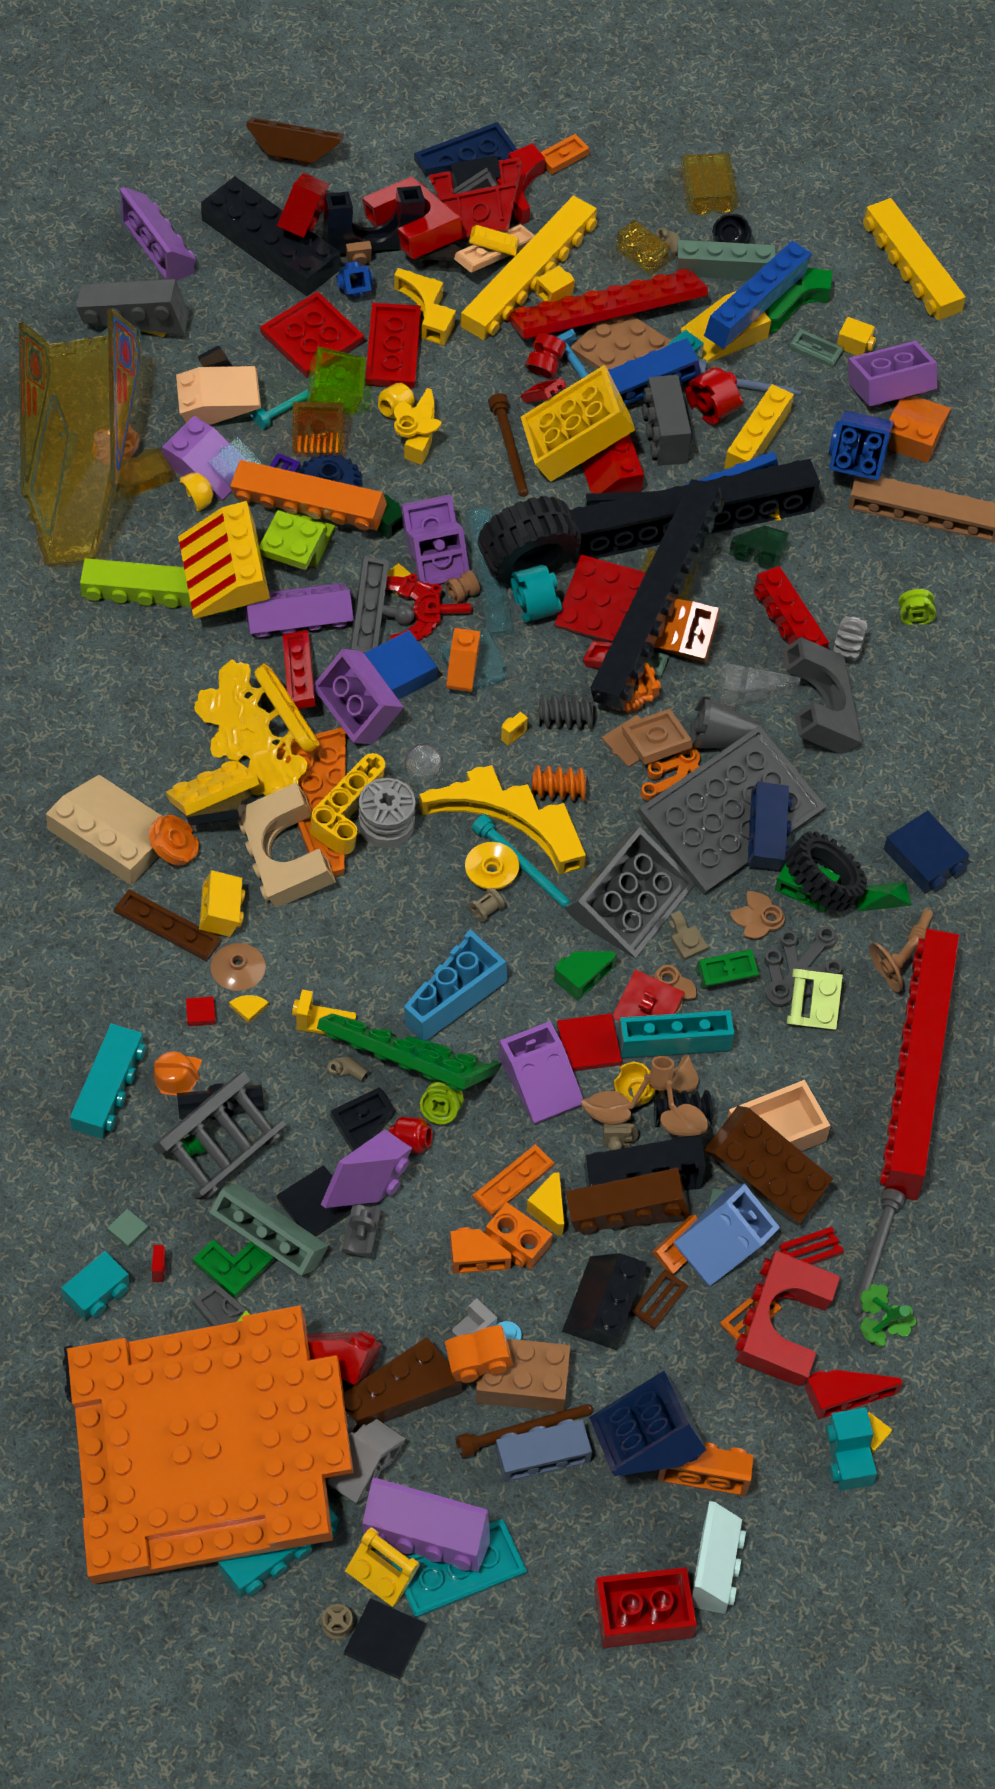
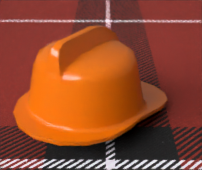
(176, 1073)

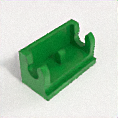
(727, 968)

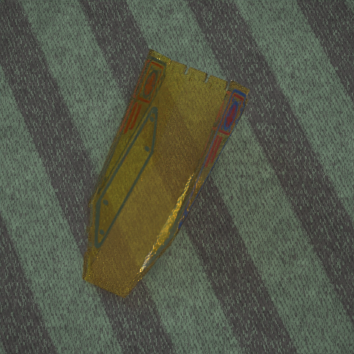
(74, 433)

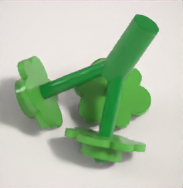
(897, 1318)

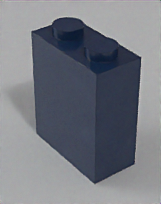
(927, 852)

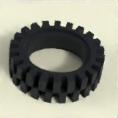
(814, 881)

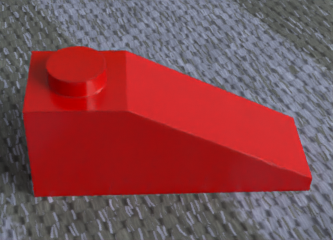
(846, 1390)

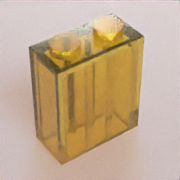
(708, 183)

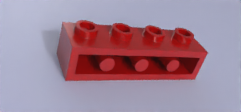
(787, 608)

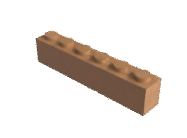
(924, 506)

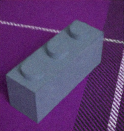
(543, 1450)

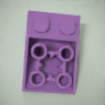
(540, 1072)

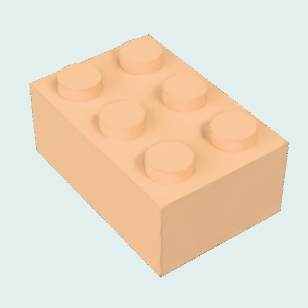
(793, 1114)

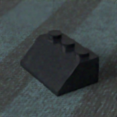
(605, 1299)

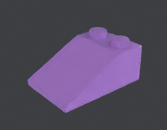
(191, 451)
(368, 1172)

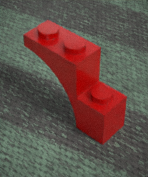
(532, 166)

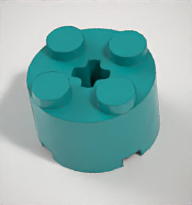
(535, 593)

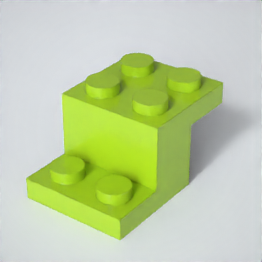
(296, 539)

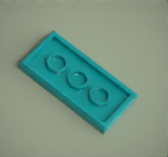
(443, 1584)

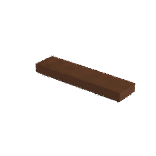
(167, 925)

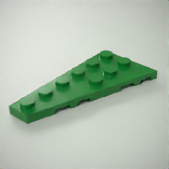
(417, 1054)

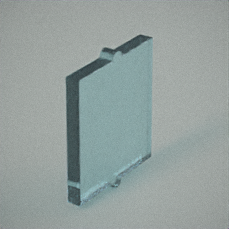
(227, 460)

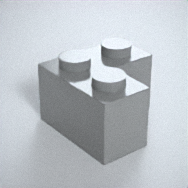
(371, 1451)

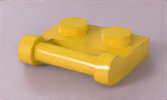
(379, 1574)

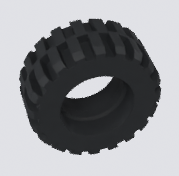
(529, 536)

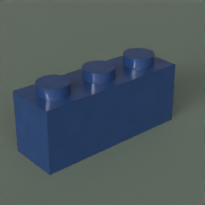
(769, 825)

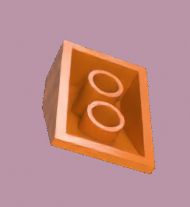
(917, 427)

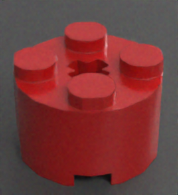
(714, 394)

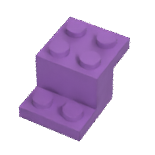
(435, 539)

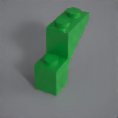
(810, 288)

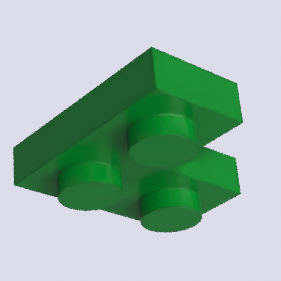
(231, 1272)

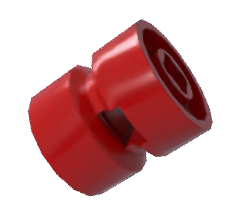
(545, 355)

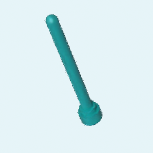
(485, 827)

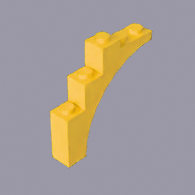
(516, 806)

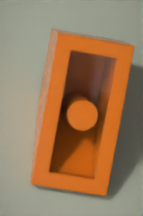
(463, 659)
(476, 1252)

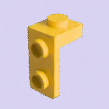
(308, 1015)

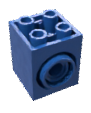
(860, 445)

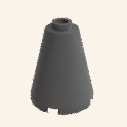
(718, 725)

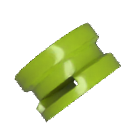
(917, 606)
(440, 1102)

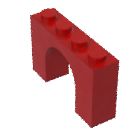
(433, 231)
(761, 1344)

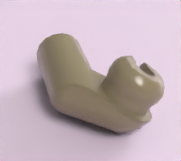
(669, 238)
(347, 1066)

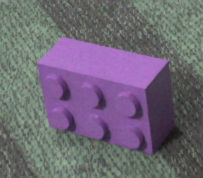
(892, 373)
(357, 696)

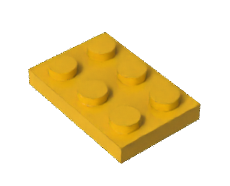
(212, 787)

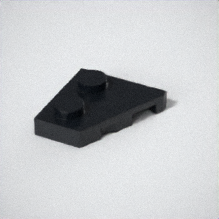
(362, 1117)

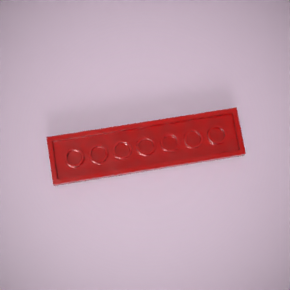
(607, 303)

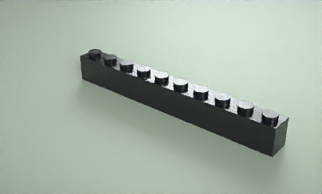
(657, 594)

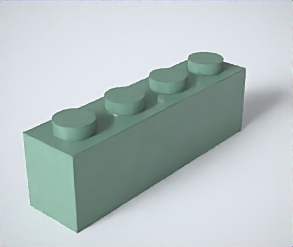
(723, 258)
(269, 1229)

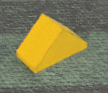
(546, 1204)

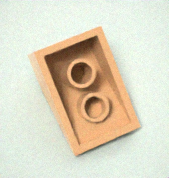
(217, 393)

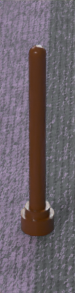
(499, 406)
(472, 1443)

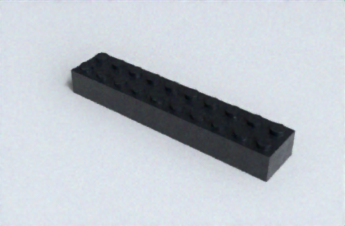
(748, 500)

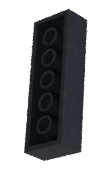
(252, 225)

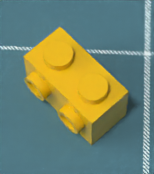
(221, 903)

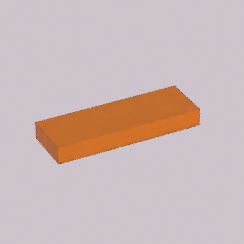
(513, 1180)

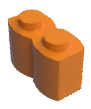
(479, 1353)

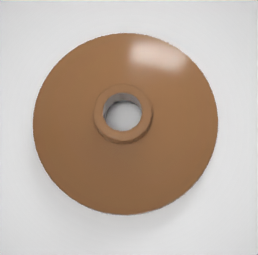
(237, 976)

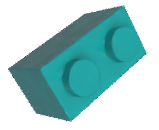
(95, 1287)

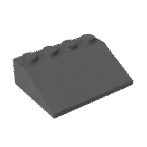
(630, 893)

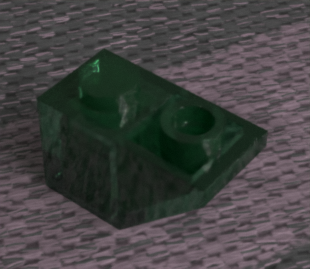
(767, 543)

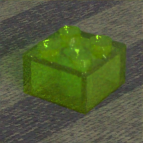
(336, 378)

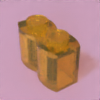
(144, 473)

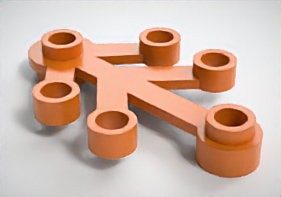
(678, 761)

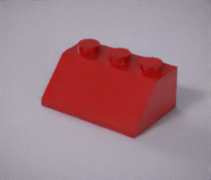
(614, 469)

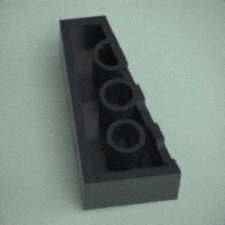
(634, 1161)

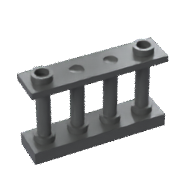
(193, 1125)

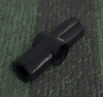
(191, 1100)

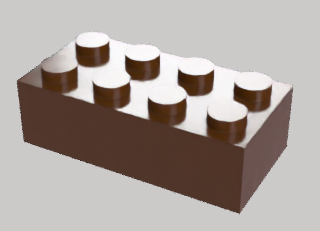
(768, 1164)

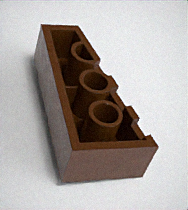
(630, 1202)
(401, 1386)

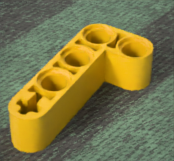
(343, 793)

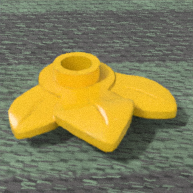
(414, 420)

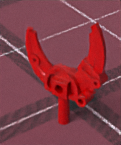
(426, 605)

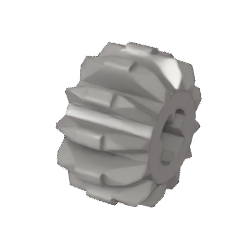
(850, 638)

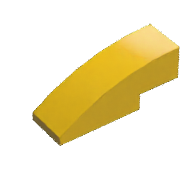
(418, 446)

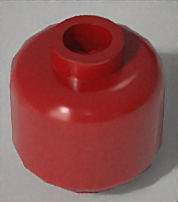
(413, 1132)

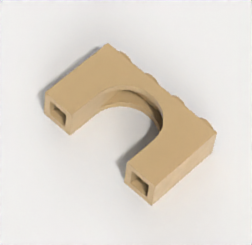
(262, 823)

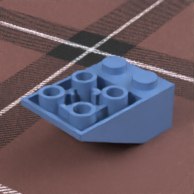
(726, 1233)

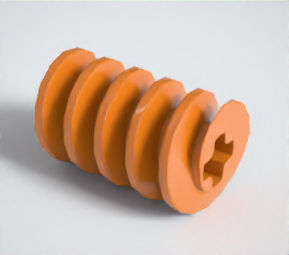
(559, 783)

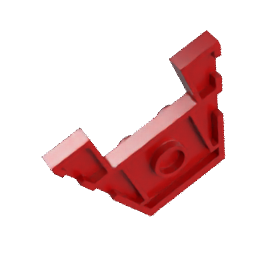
(486, 206)

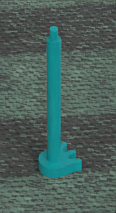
(263, 418)

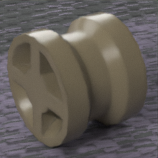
(337, 1616)

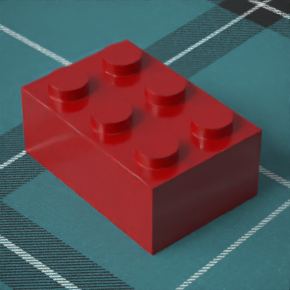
(644, 1607)

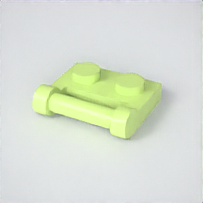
(824, 999)

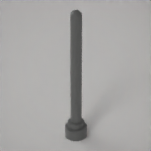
(891, 1201)

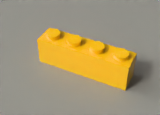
(760, 426)

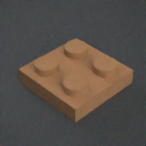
(657, 736)

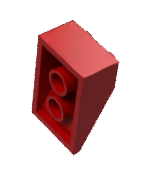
(354, 1350)

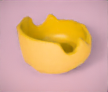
(199, 489)
(632, 1076)

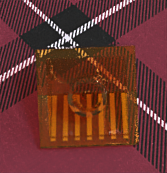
(318, 427)

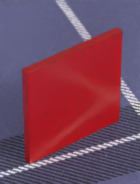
(647, 997)

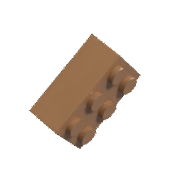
(532, 1382)

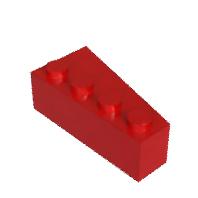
(303, 205)

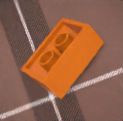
(714, 1470)

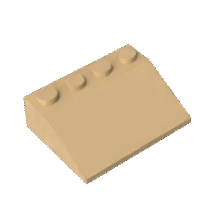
(106, 827)

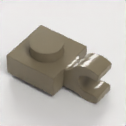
(686, 940)

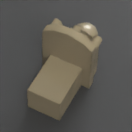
(619, 1135)

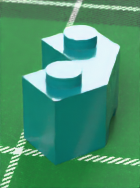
(850, 1450)

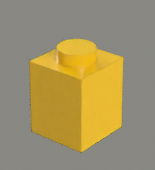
(555, 285)
(856, 337)

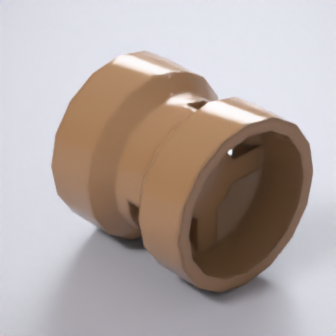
(461, 587)

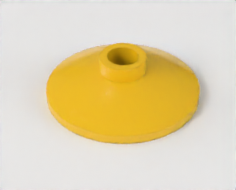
(492, 855)

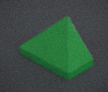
(884, 897)

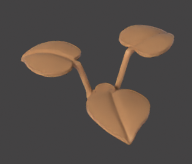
(684, 1120)

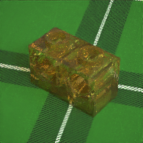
(642, 248)

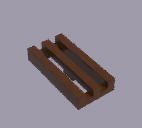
(646, 1317)

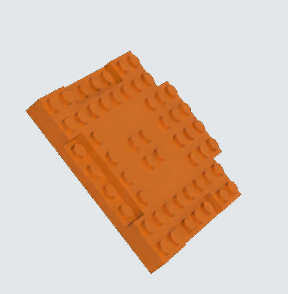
(206, 1444)

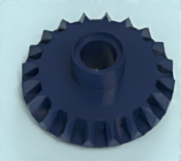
(332, 468)

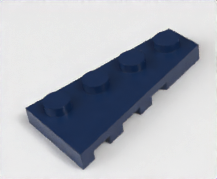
(473, 145)

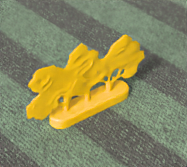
(246, 725)

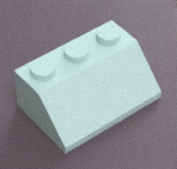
(717, 1560)

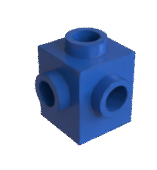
(362, 283)

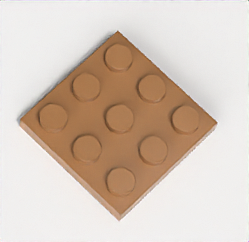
(617, 341)

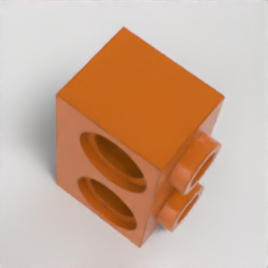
(522, 1232)

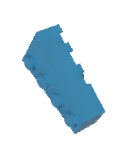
(460, 983)

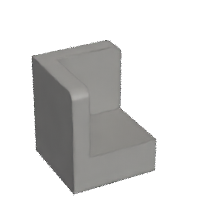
(478, 1318)

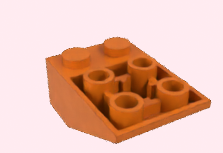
(689, 630)

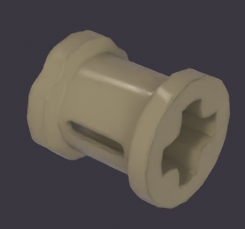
(486, 905)

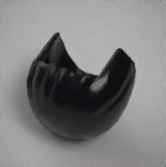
(732, 229)

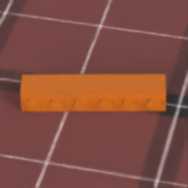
(308, 495)

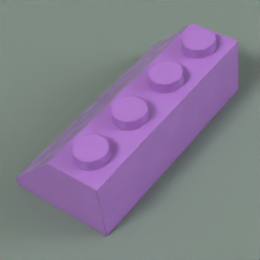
(156, 235)
(300, 608)
(428, 1524)

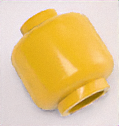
(392, 396)

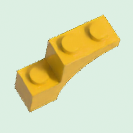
(427, 293)

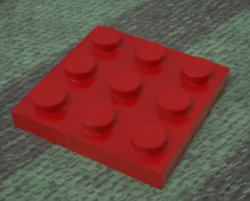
(308, 326)
(598, 598)

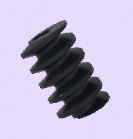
(704, 1103)

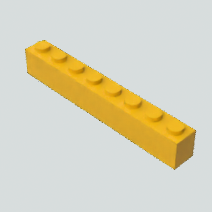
(536, 258)

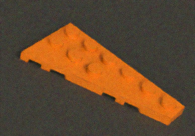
(322, 774)

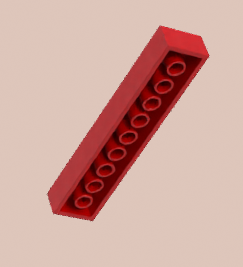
(919, 1063)

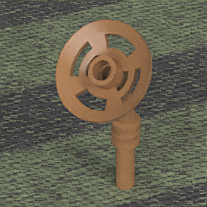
(891, 964)

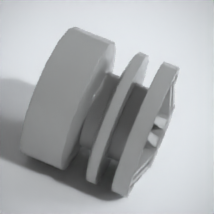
(386, 812)

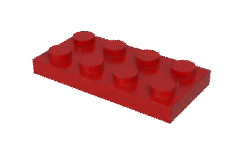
(393, 344)

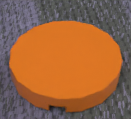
(173, 840)

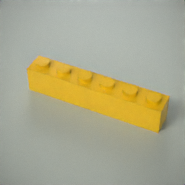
(913, 259)

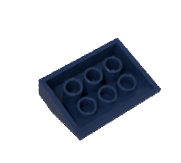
(648, 1429)

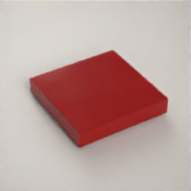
(590, 1042)

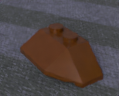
(292, 141)

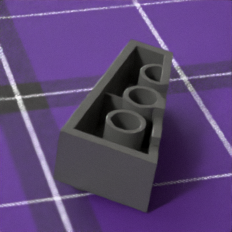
(144, 304)

